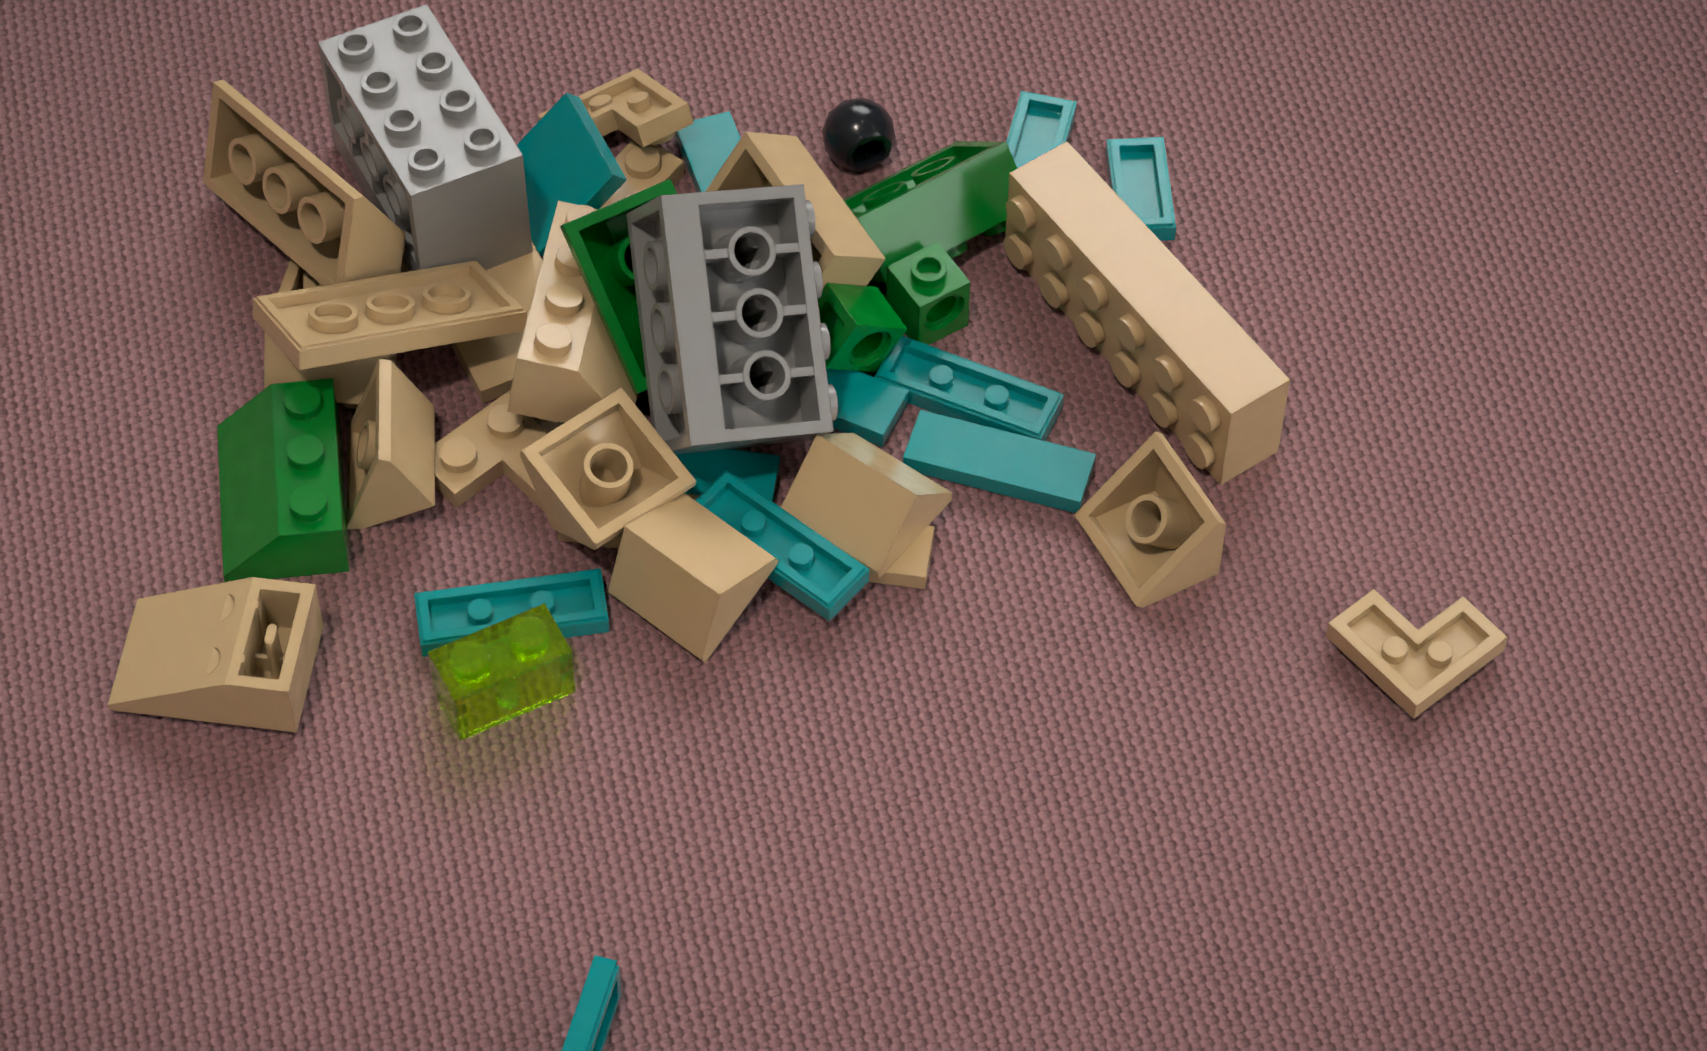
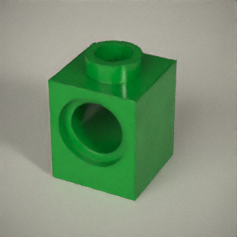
(929, 294)
(859, 325)

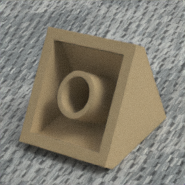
(390, 450)
(603, 471)
(863, 499)
(1154, 525)
(688, 573)

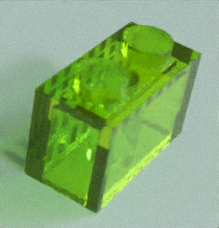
(502, 671)

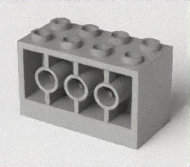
(426, 142)
(731, 318)

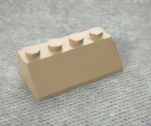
(295, 196)
(564, 349)

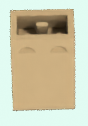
(222, 654)

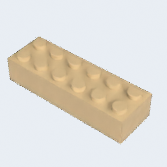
(1145, 314)

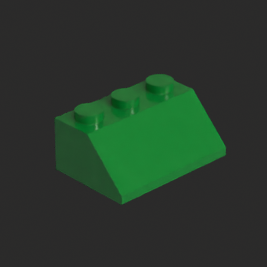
(937, 200)
(605, 262)
(283, 484)

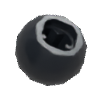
(858, 134)

